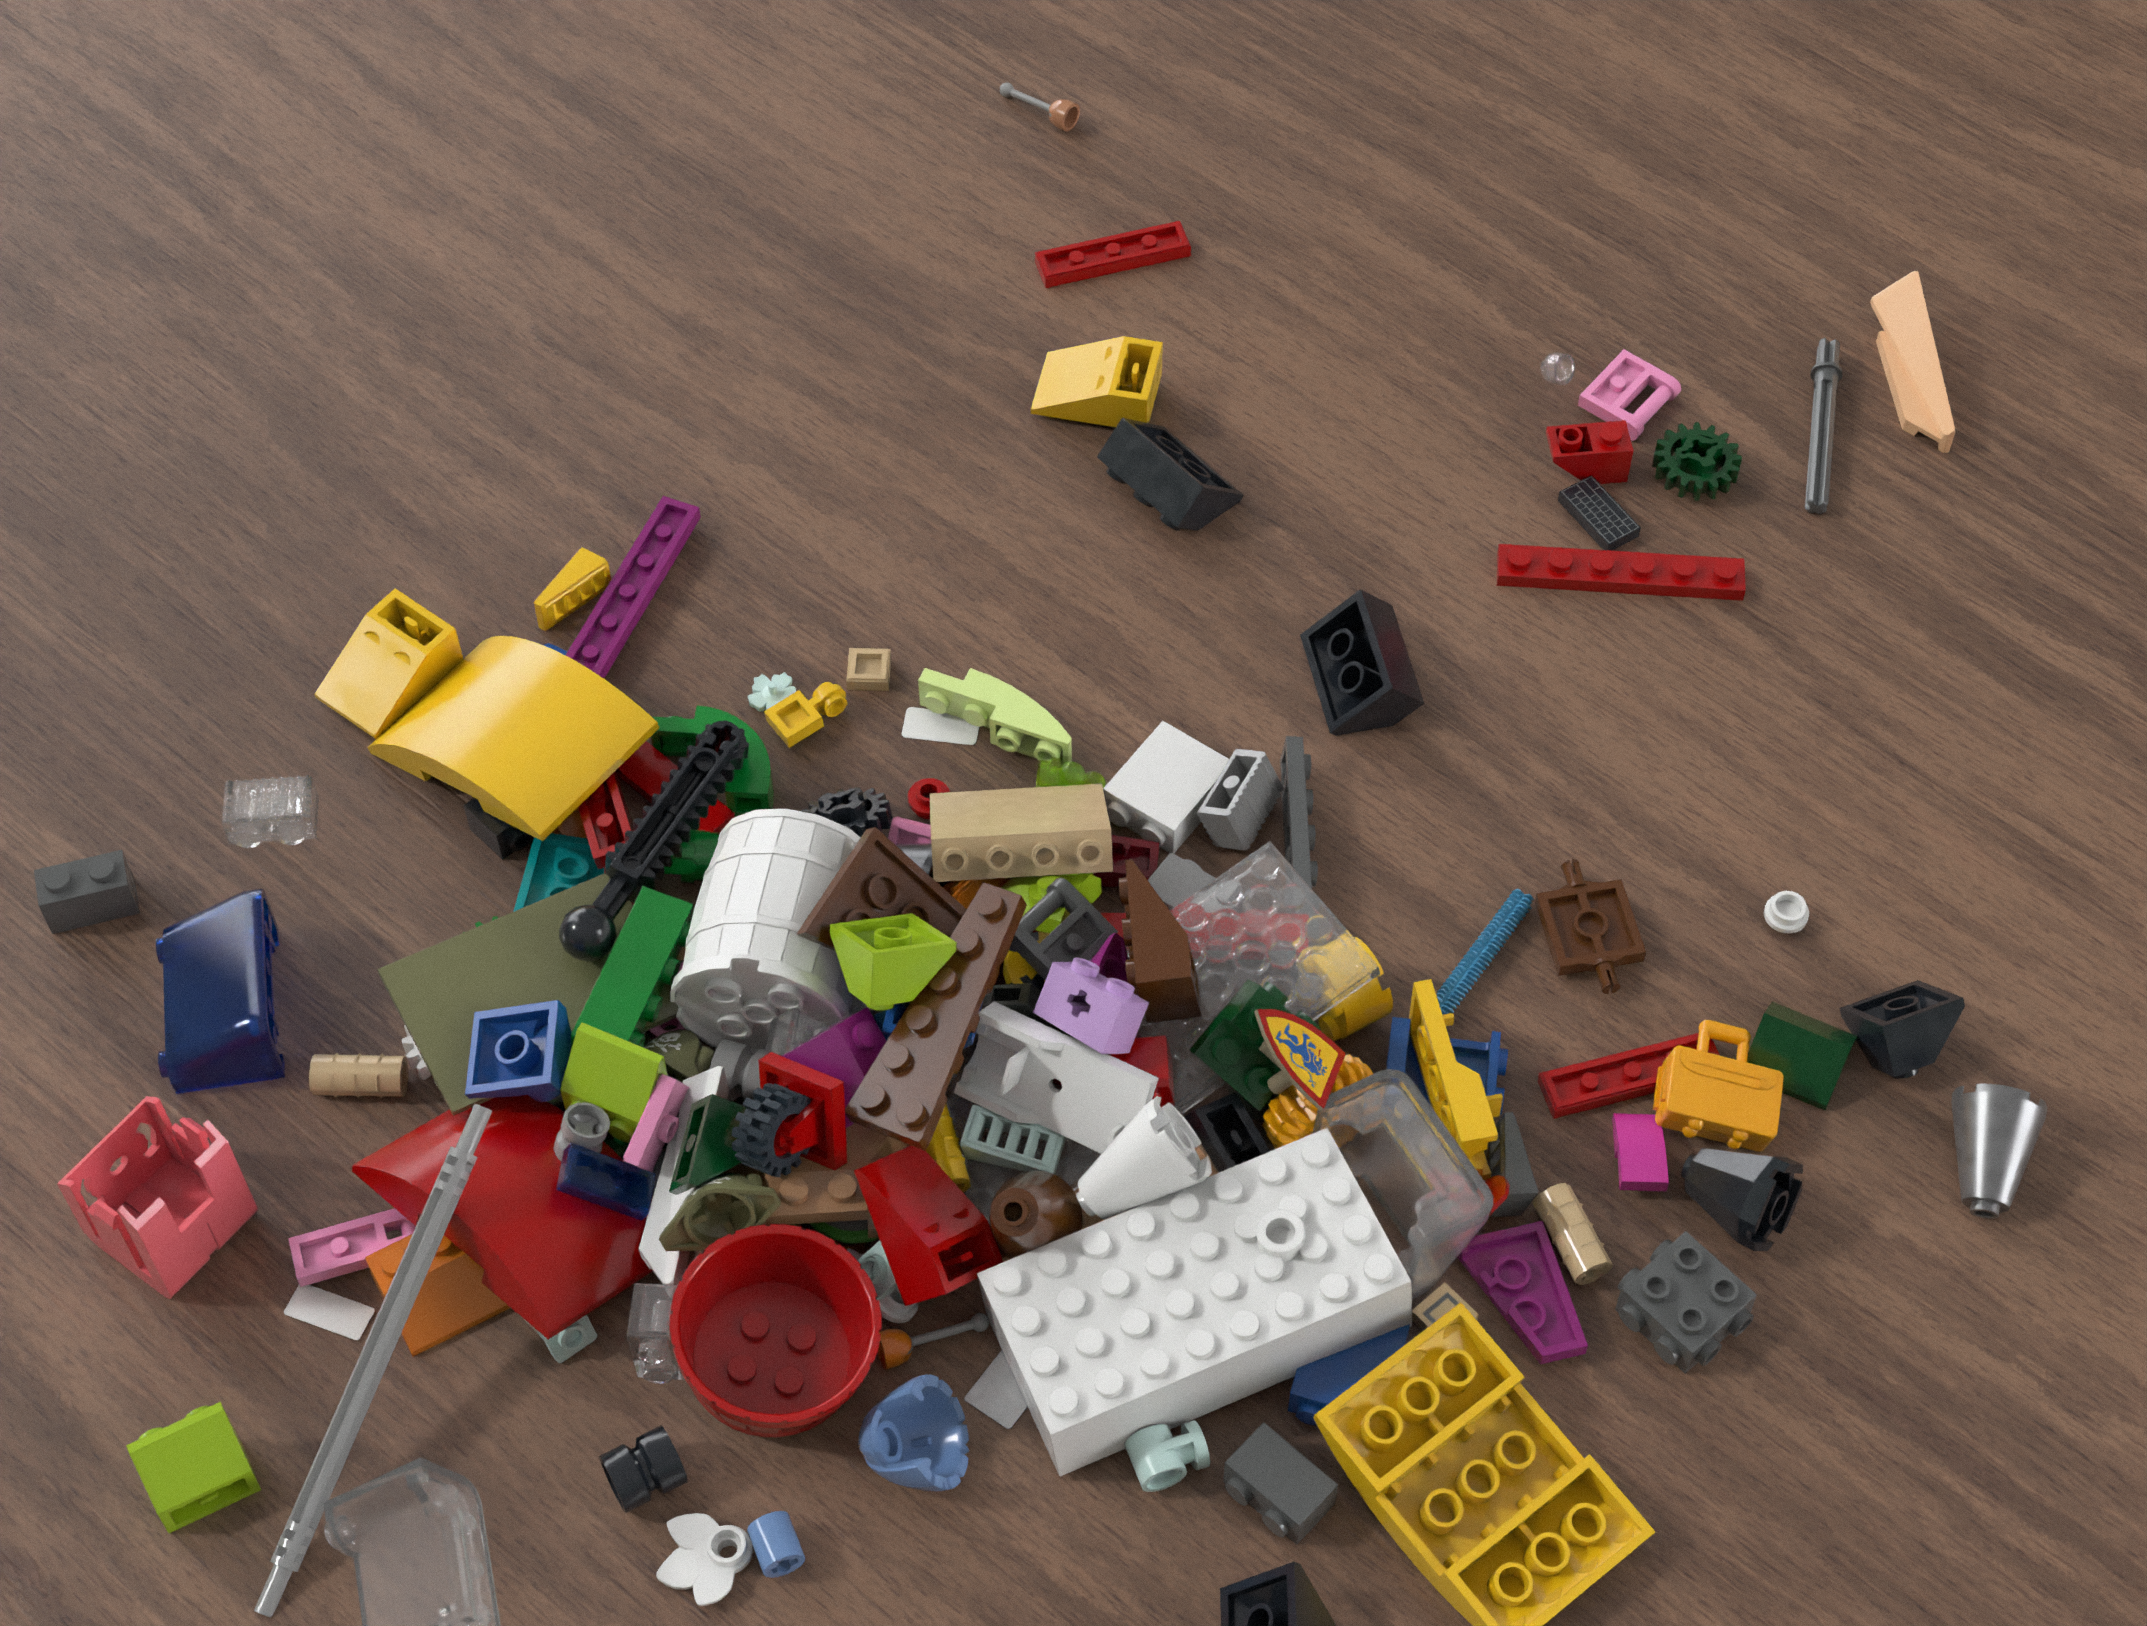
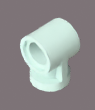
(1161, 1457)

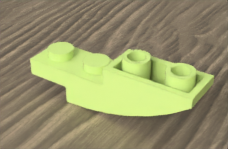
(1012, 716)

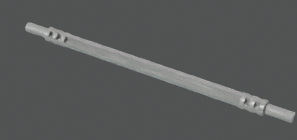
(373, 1361)

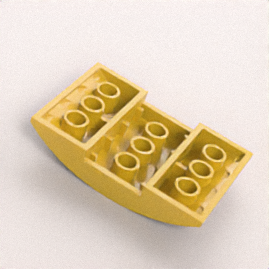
(518, 732)
(1478, 1478)

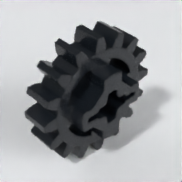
(854, 809)

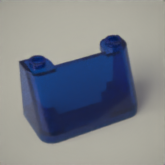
(220, 996)

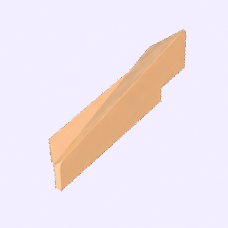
(1913, 361)

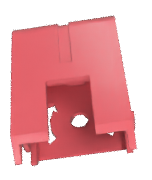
(162, 1207)

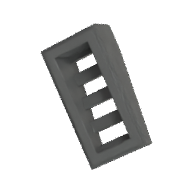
(1510, 1160)

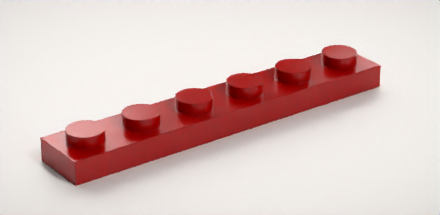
(1621, 572)

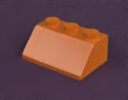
(449, 1298)

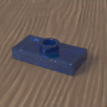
(606, 1181)

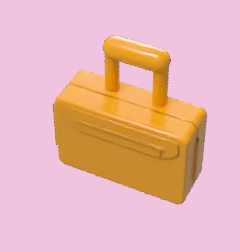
(1718, 1094)

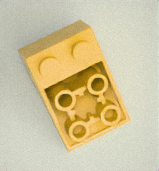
(1101, 381)
(389, 663)

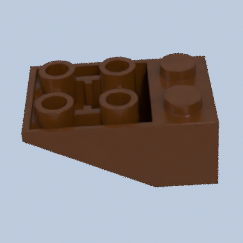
(1159, 952)

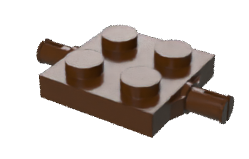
(1590, 927)

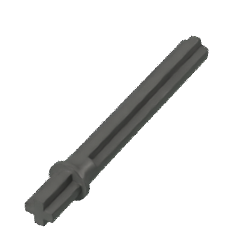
(1826, 375)

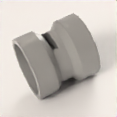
(584, 1126)

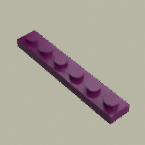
(634, 585)

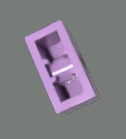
(1090, 1006)

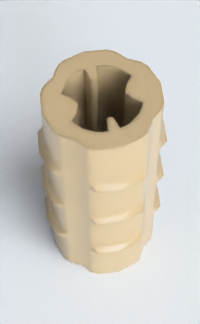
(358, 1075)
(1572, 1234)

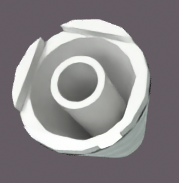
(1143, 1163)

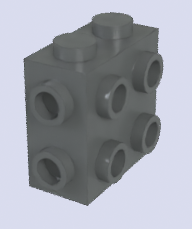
(1685, 1302)

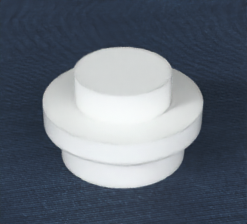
(1786, 912)

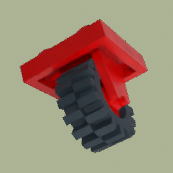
(792, 1117)

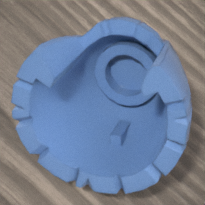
(917, 1436)

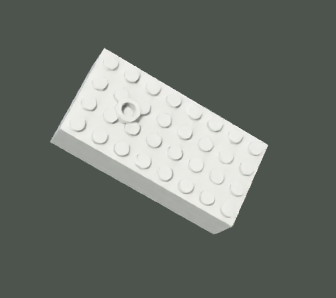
(1195, 1299)

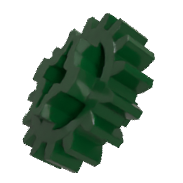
(1696, 461)

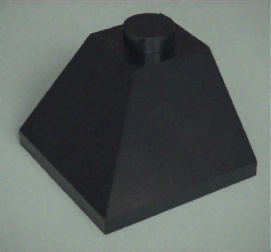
(1903, 1026)
(1274, 1599)

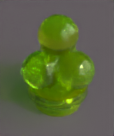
(1069, 773)

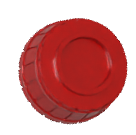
(774, 1328)

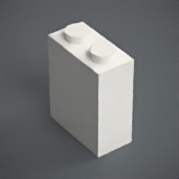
(1163, 787)

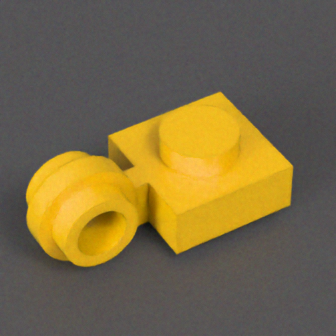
(799, 718)

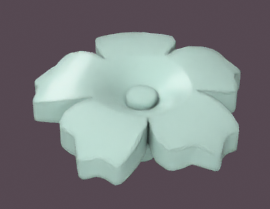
(768, 693)

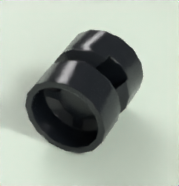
(643, 1469)

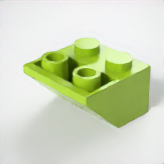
(193, 1466)

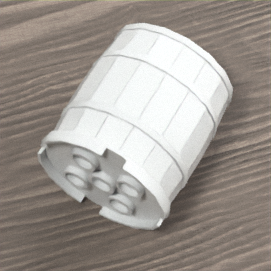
(742, 939)

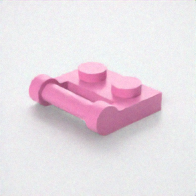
(1621, 384)

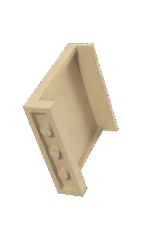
(1020, 832)

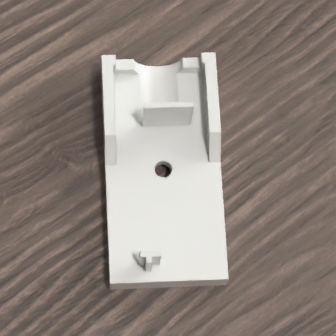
(1016, 1073)

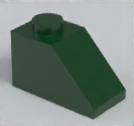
(706, 1143)

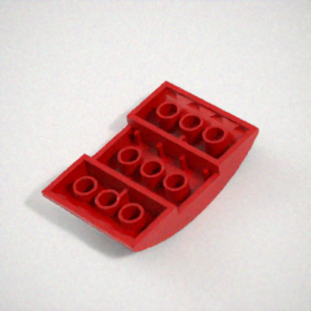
(537, 1245)

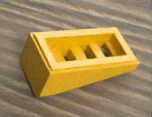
(573, 587)

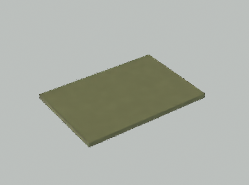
(491, 968)

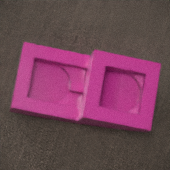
(1640, 1152)

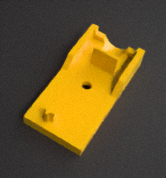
(1451, 1087)

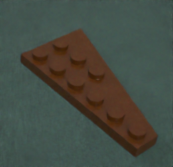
(882, 883)

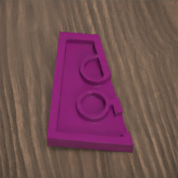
(1528, 1289)

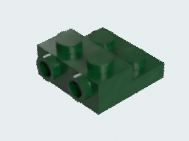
(1234, 1040)

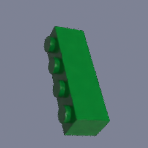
(639, 967)

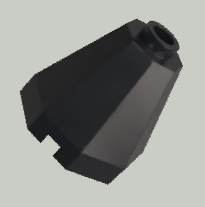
(1744, 1192)

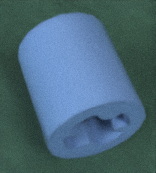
(776, 1544)

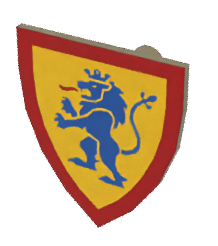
(1302, 1053)

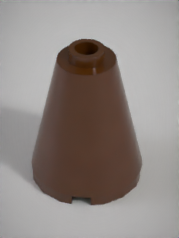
(1033, 1212)

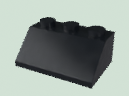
(1167, 475)
(1361, 666)

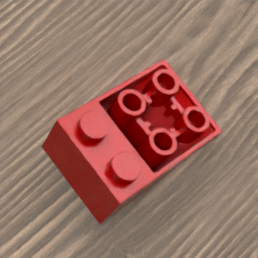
(925, 1225)

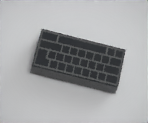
(1599, 514)

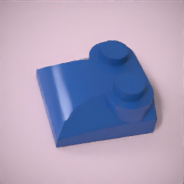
(519, 1051)

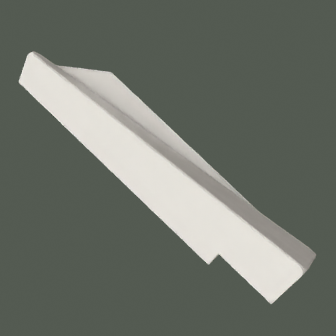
(671, 1265)

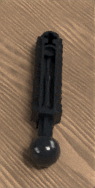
(590, 929)

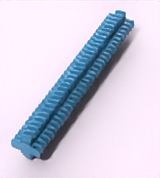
(1482, 950)

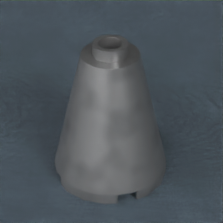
(1993, 1144)

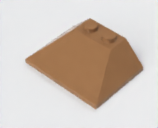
(825, 1195)

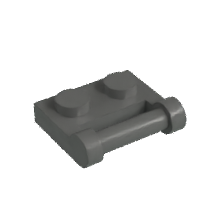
(1076, 936)

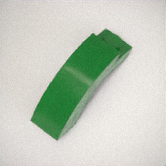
(751, 785)

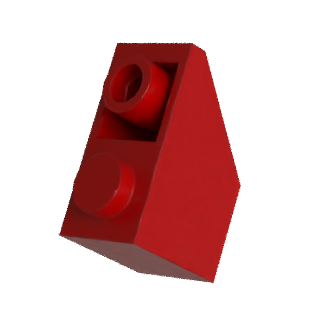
(1593, 450)

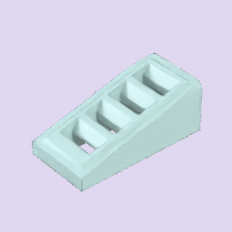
(1008, 1157)

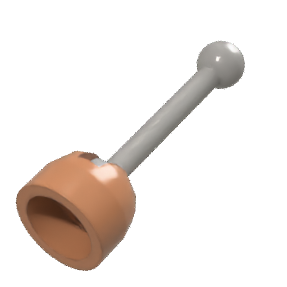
(1062, 112)

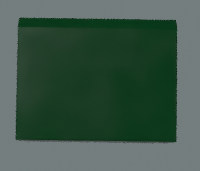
(1804, 1051)

